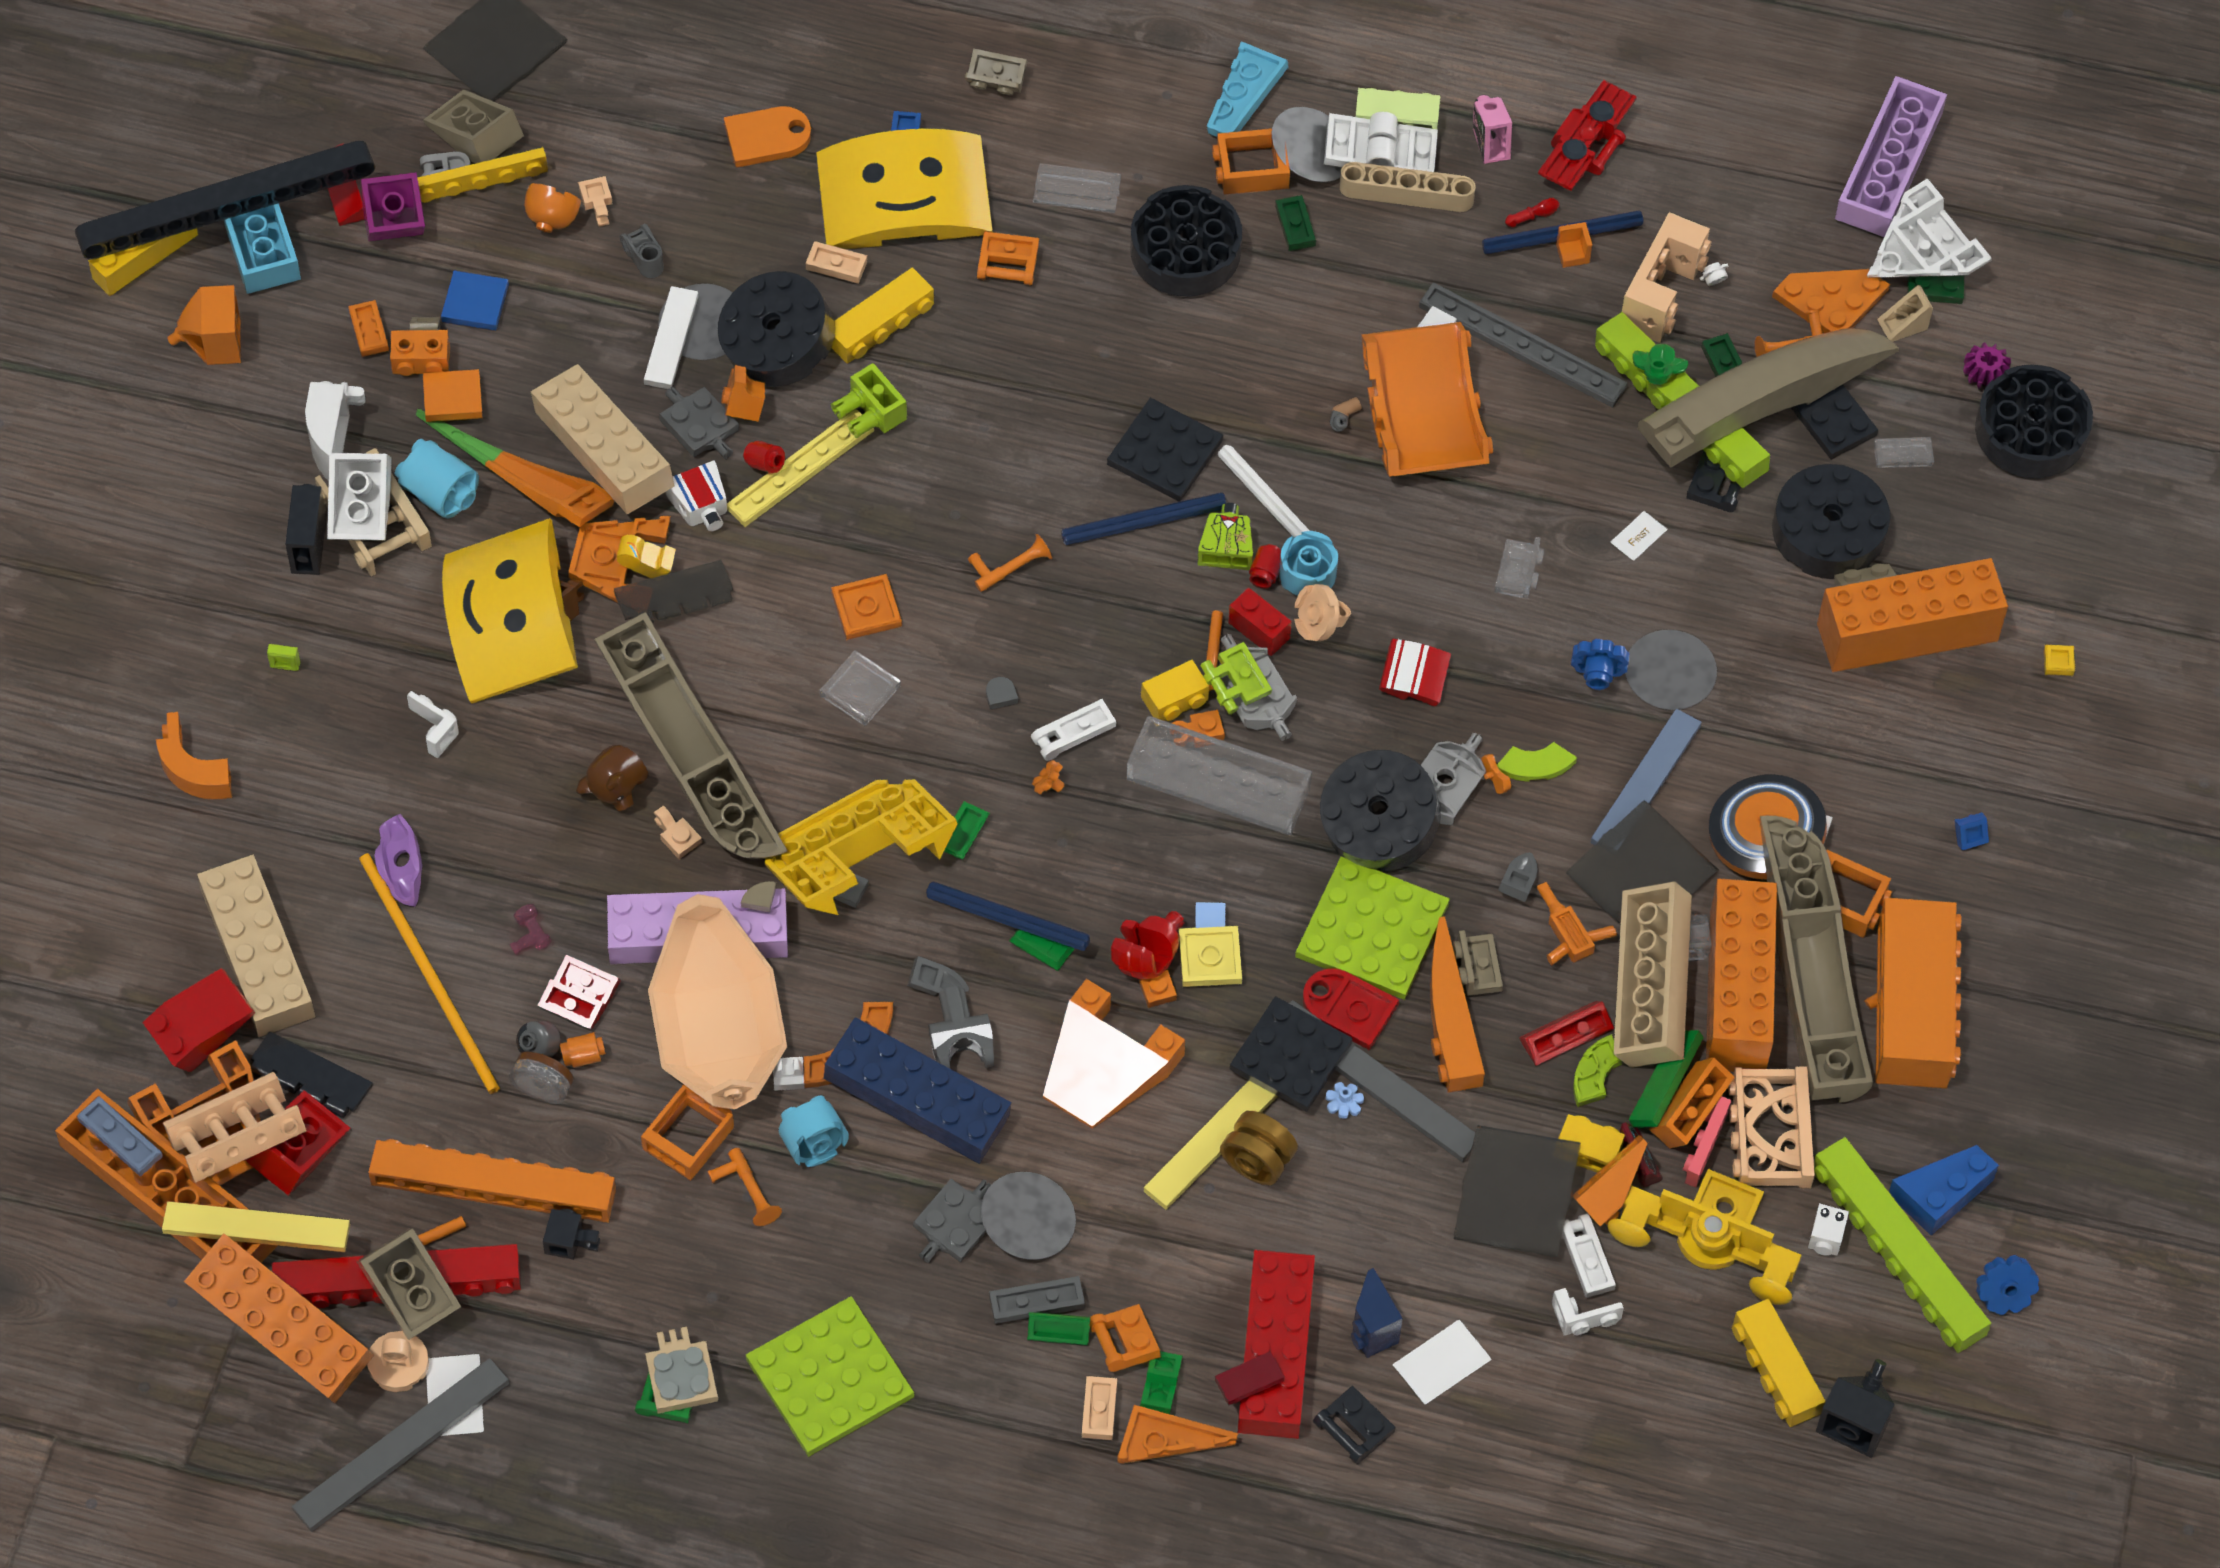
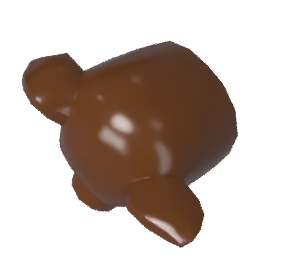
(614, 776)

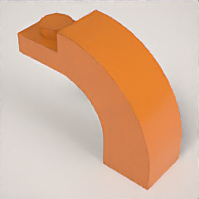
(194, 776)

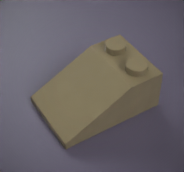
(475, 126)
(408, 1283)

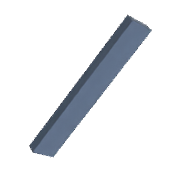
(1652, 770)

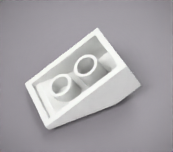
(358, 496)

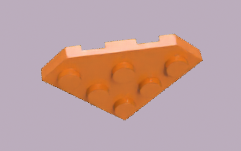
(1839, 295)

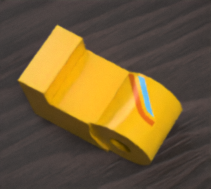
(645, 556)

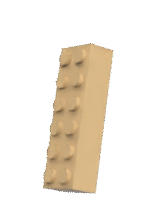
(602, 439)
(256, 945)
(1652, 974)

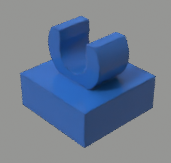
(1971, 831)

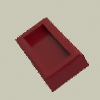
(1249, 1378)

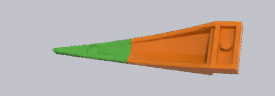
(554, 491)

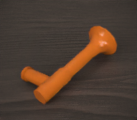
(1763, 347)
(989, 578)
(765, 1212)

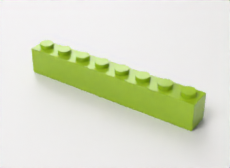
(1737, 452)
(1901, 1245)

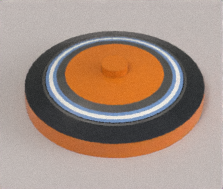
(1736, 816)

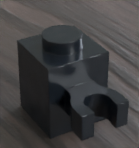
(565, 1234)

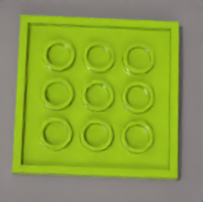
(1372, 927)
(829, 1376)

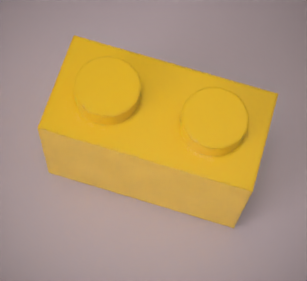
(1175, 691)
(1597, 1142)

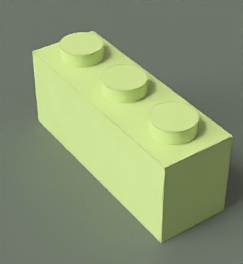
(1409, 108)

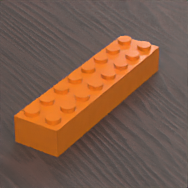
(163, 1182)

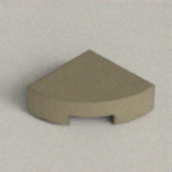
(759, 897)

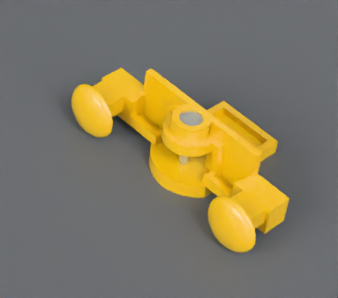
(1712, 1237)

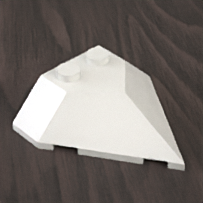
(1926, 240)

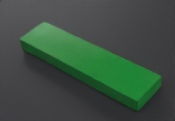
(1664, 1084)

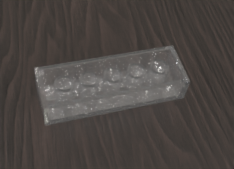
(1219, 775)

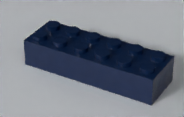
(917, 1090)

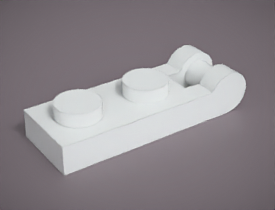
(1074, 729)
(1588, 1256)

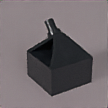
(1857, 1411)

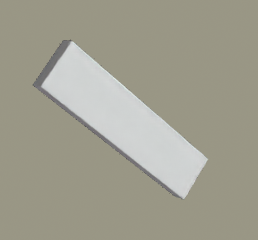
(671, 338)

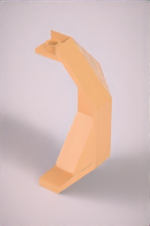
(715, 1006)

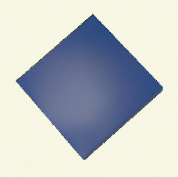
(474, 300)

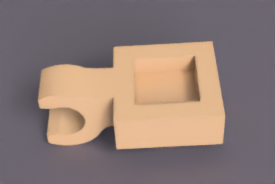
(596, 195)
(677, 835)

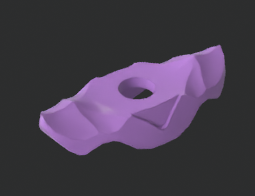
(396, 839)

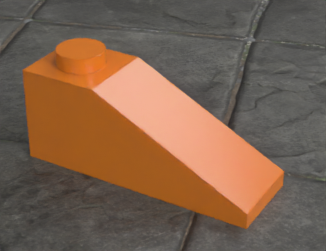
(1609, 1187)

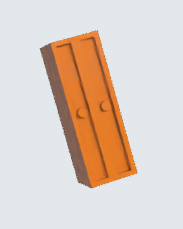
(1912, 614)
(1741, 974)
(1917, 993)
(279, 1318)

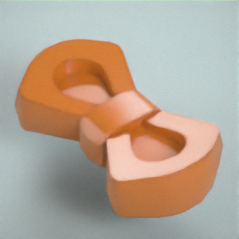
(1500, 780)

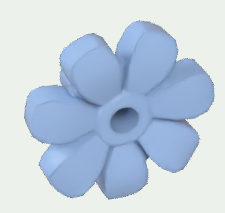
(1344, 1100)

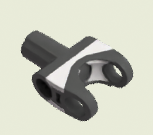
(960, 1030)

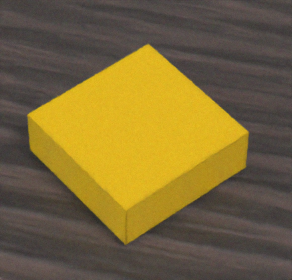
(2059, 660)

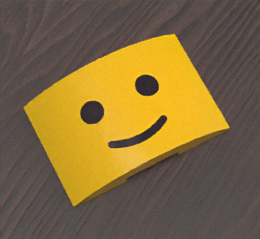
(903, 187)
(507, 611)

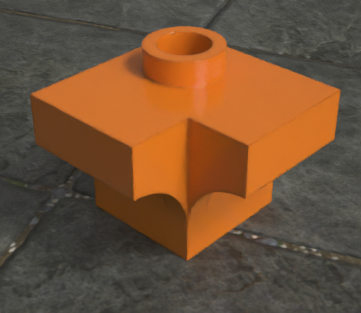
(743, 395)

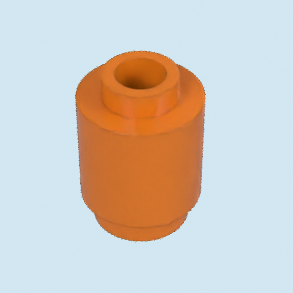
(582, 1050)

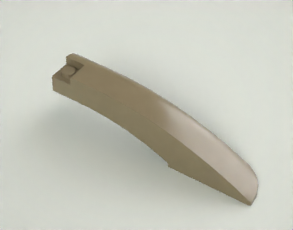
(1761, 388)
(688, 740)
(1815, 962)

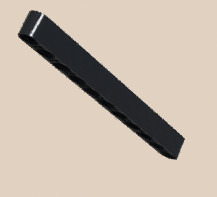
(224, 199)

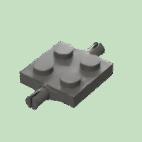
(699, 422)
(952, 1221)

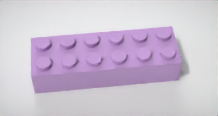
(1890, 156)
(642, 921)

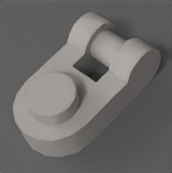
(448, 160)

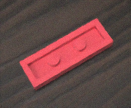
(1705, 1141)

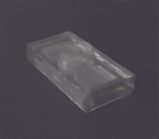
(1903, 452)

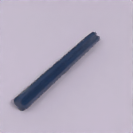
(1550, 234)
(1143, 518)
(1008, 916)

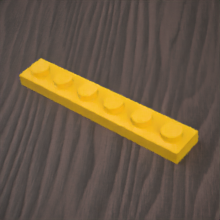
(482, 174)

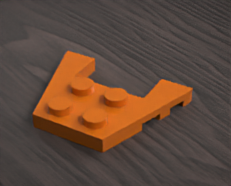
(597, 549)

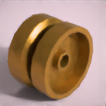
(1258, 1147)

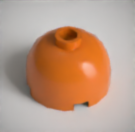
(550, 208)

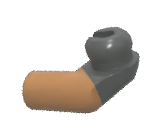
(1341, 412)

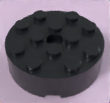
(1186, 241)
(776, 328)
(2033, 421)
(1830, 520)
(1374, 782)

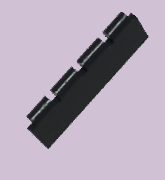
(315, 1074)

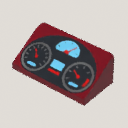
(1647, 1170)

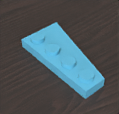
(1248, 84)

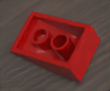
(199, 1020)
(296, 1158)

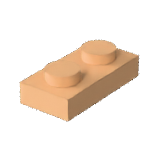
(836, 262)
(1099, 1408)

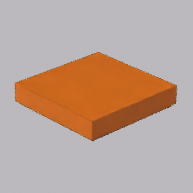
(452, 395)
(866, 606)

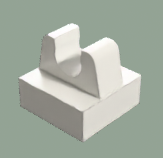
(789, 1074)

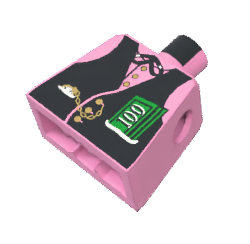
(1490, 116)

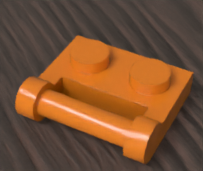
(1008, 250)
(1134, 1336)

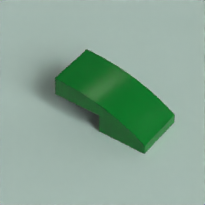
(1161, 1382)

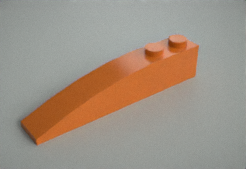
(1451, 1021)

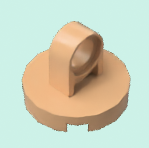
(1319, 612)
(398, 1361)

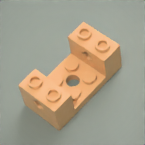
(1679, 248)

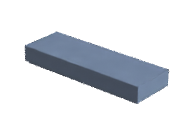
(119, 1136)

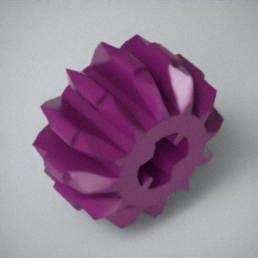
(1985, 364)

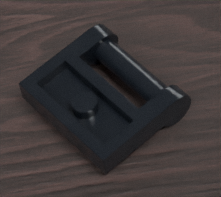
(1707, 483)
(1361, 1418)

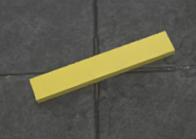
(795, 471)
(1205, 1146)
(256, 1226)

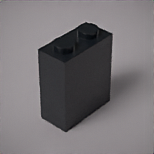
(306, 529)

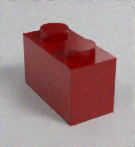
(1259, 621)

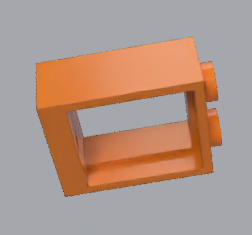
(1249, 180)
(1880, 883)
(671, 1154)

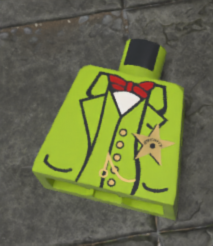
(1226, 540)

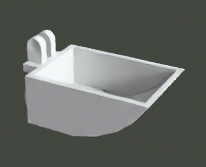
(328, 418)

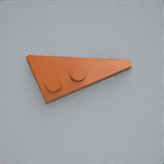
(1159, 1434)

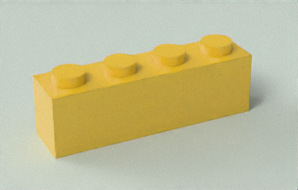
(122, 267)
(882, 315)
(1778, 1363)

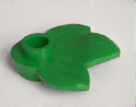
(1659, 363)

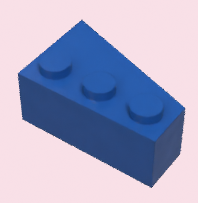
(1944, 1187)

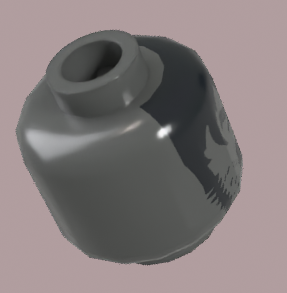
(539, 1038)

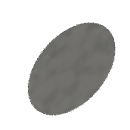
(1305, 140)
(702, 337)
(1671, 669)
(1028, 1215)

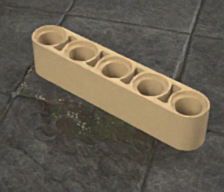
(1419, 188)

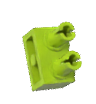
(877, 397)

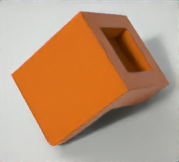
(1574, 244)

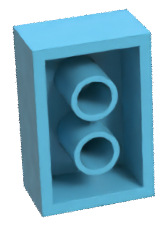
(262, 249)

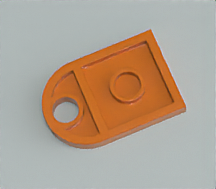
(766, 135)

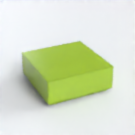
(283, 657)

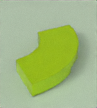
(1536, 764)
(1593, 1070)

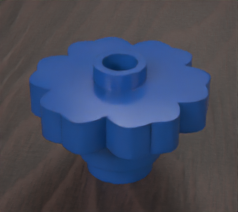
(1600, 662)
(2007, 1284)

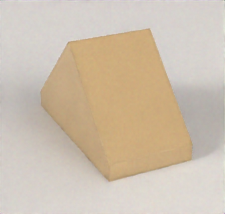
(1907, 316)

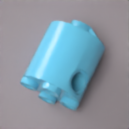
(438, 479)

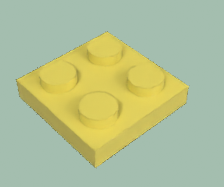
(1210, 956)

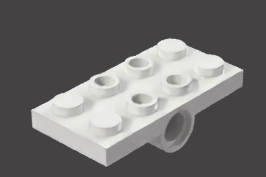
(1379, 142)

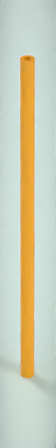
(429, 974)

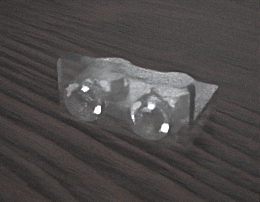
(1518, 567)

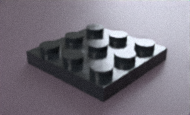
(1165, 449)
(1291, 1053)

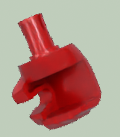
(1147, 945)

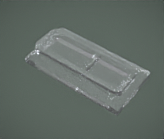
(1077, 188)

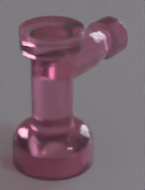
(527, 916)

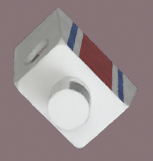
(699, 496)

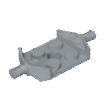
(1269, 710)
(1463, 767)

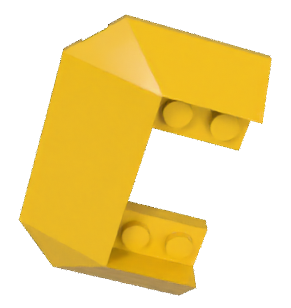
(851, 831)

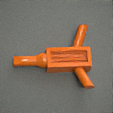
(1569, 930)

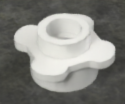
(1714, 274)

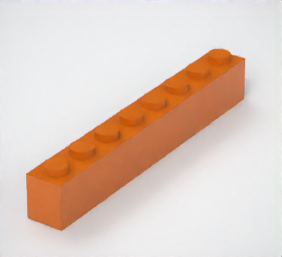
(491, 1180)

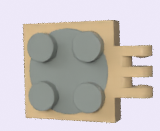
(680, 1373)

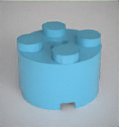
(1308, 561)
(812, 1132)

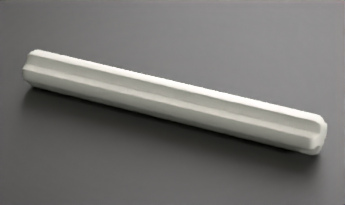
(1262, 491)

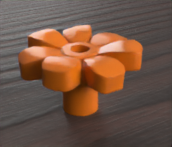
(1048, 778)

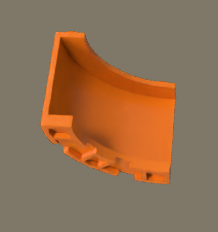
(1424, 399)

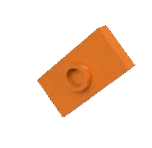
(368, 328)

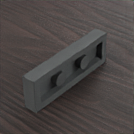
(1042, 1297)

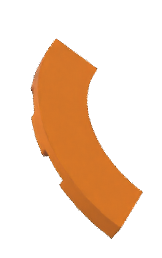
(875, 1014)

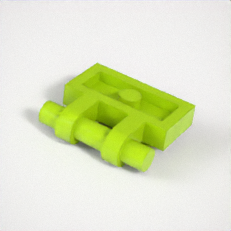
(1244, 674)

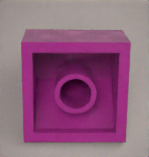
(392, 207)

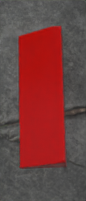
(347, 202)
(1567, 1032)

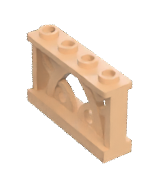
(1795, 1096)

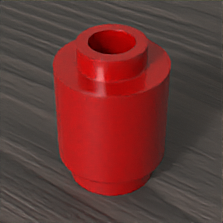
(764, 456)
(1265, 566)

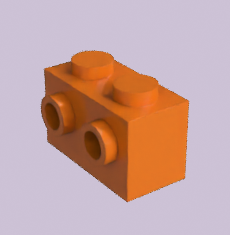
(419, 351)

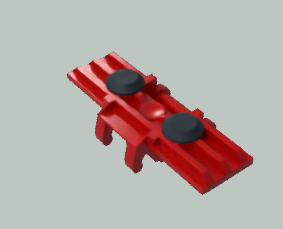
(1580, 129)

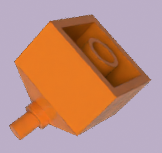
(211, 325)

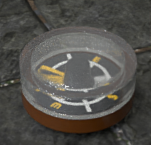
(541, 1077)

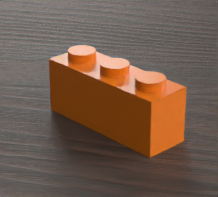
(1692, 1102)

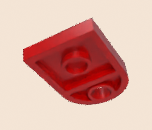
(1350, 1005)

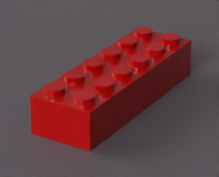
(1280, 1325)

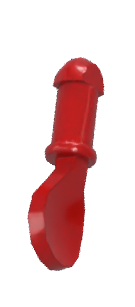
(1544, 208)

